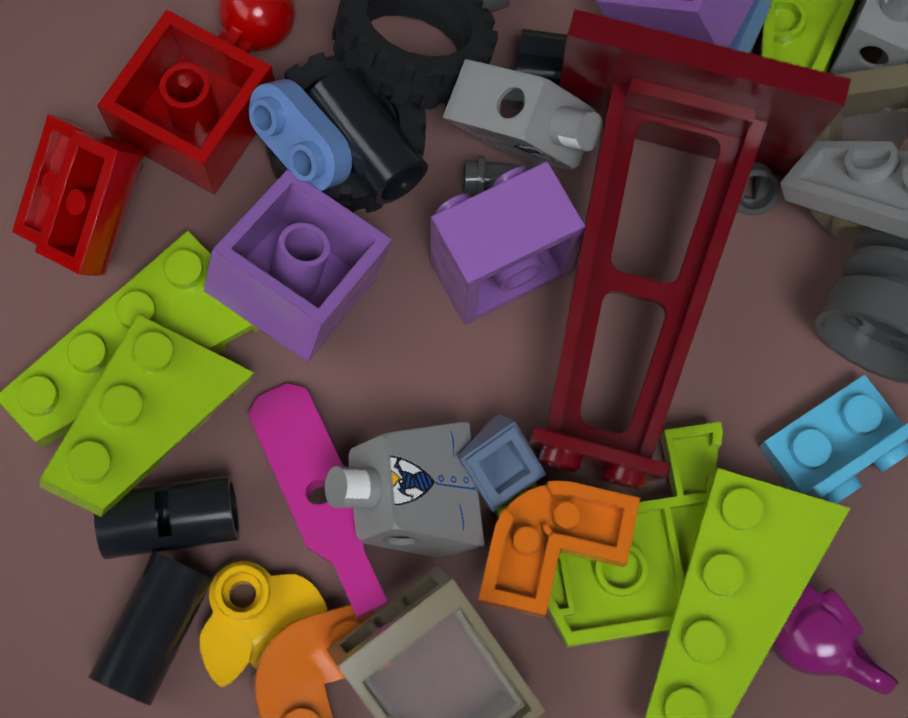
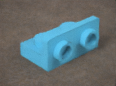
(837, 441)

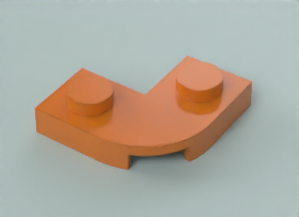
(550, 521)
(297, 665)

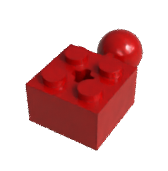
(191, 91)

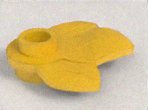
(240, 635)

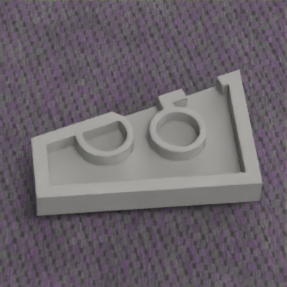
(853, 182)

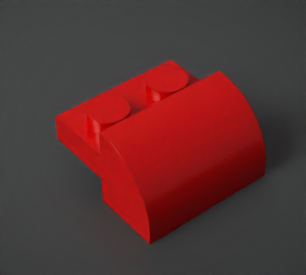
(77, 195)

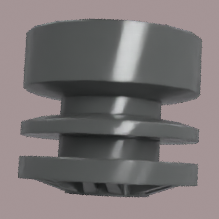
(869, 307)

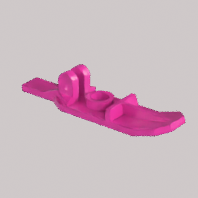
(301, 459)

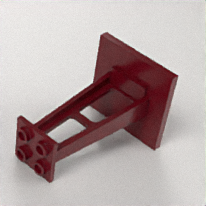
(692, 101)

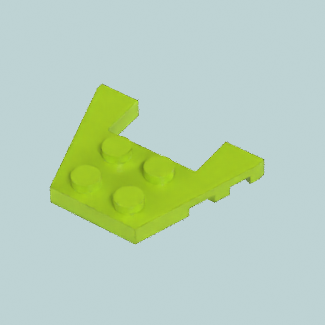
(609, 602)

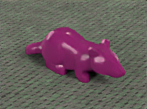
(823, 642)

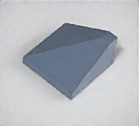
(500, 462)

